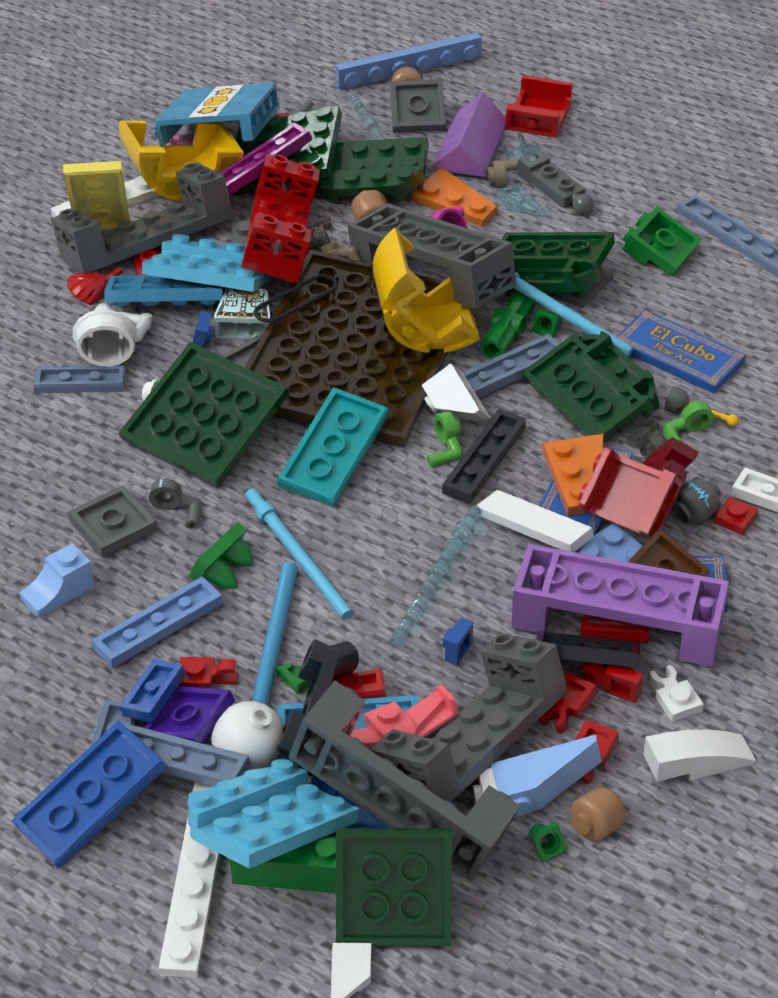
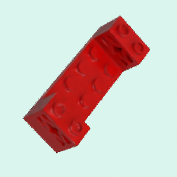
(279, 218)

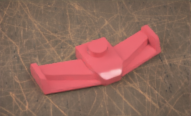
(418, 720)

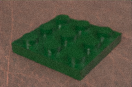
(394, 886)

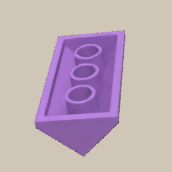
(472, 138)

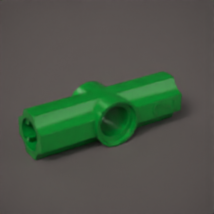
(507, 325)

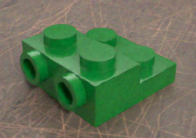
(660, 241)

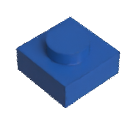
(203, 330)
(458, 641)

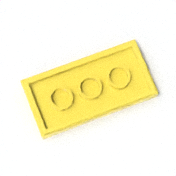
(98, 192)

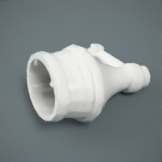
(108, 335)

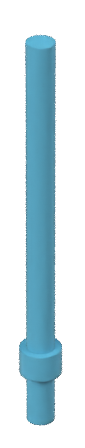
(566, 313)
(268, 514)

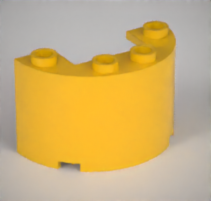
(211, 147)
(411, 315)

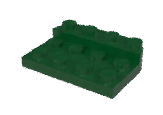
(377, 165)
(560, 259)
(593, 384)

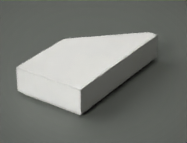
(350, 968)

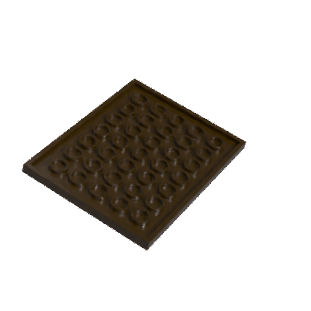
(344, 346)

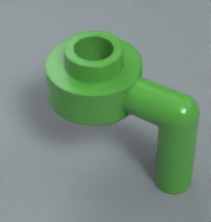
(693, 418)
(447, 429)

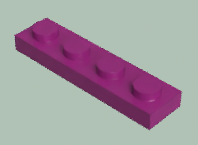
(250, 166)

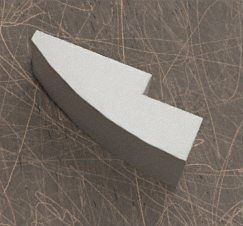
(696, 753)

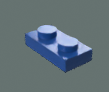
(152, 690)

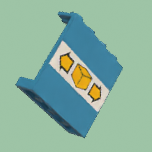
(248, 103)

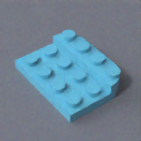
(204, 264)
(265, 814)

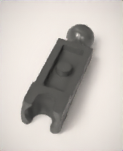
(555, 183)

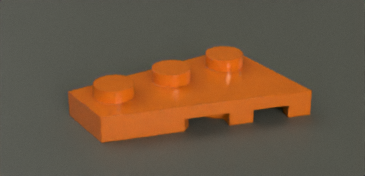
(447, 191)
(572, 467)

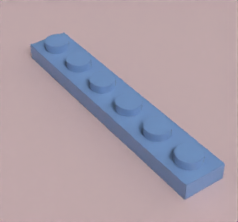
(420, 57)

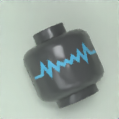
(697, 500)

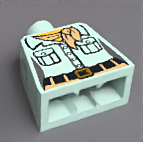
(236, 317)

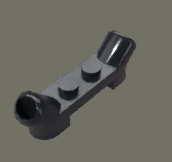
(319, 668)

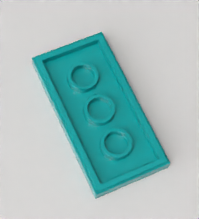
(333, 447)

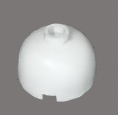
(250, 730)

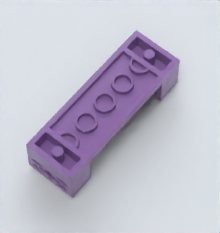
(621, 593)

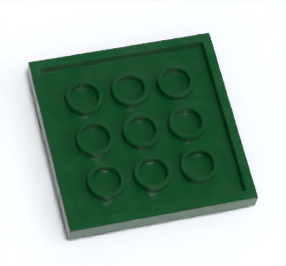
(319, 152)
(204, 414)

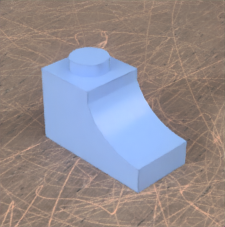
(61, 580)

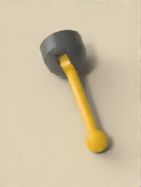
(679, 399)

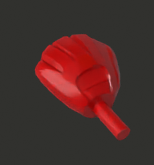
(90, 286)

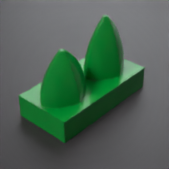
(212, 563)

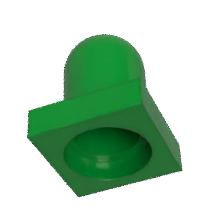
(541, 320)
(555, 844)

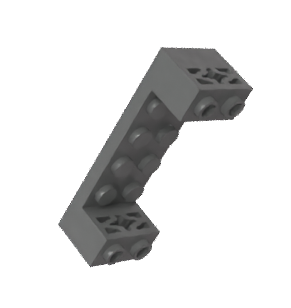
(90, 248)
(478, 262)
(523, 686)
(388, 794)

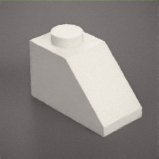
(453, 393)

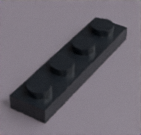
(484, 456)

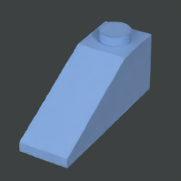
(544, 774)

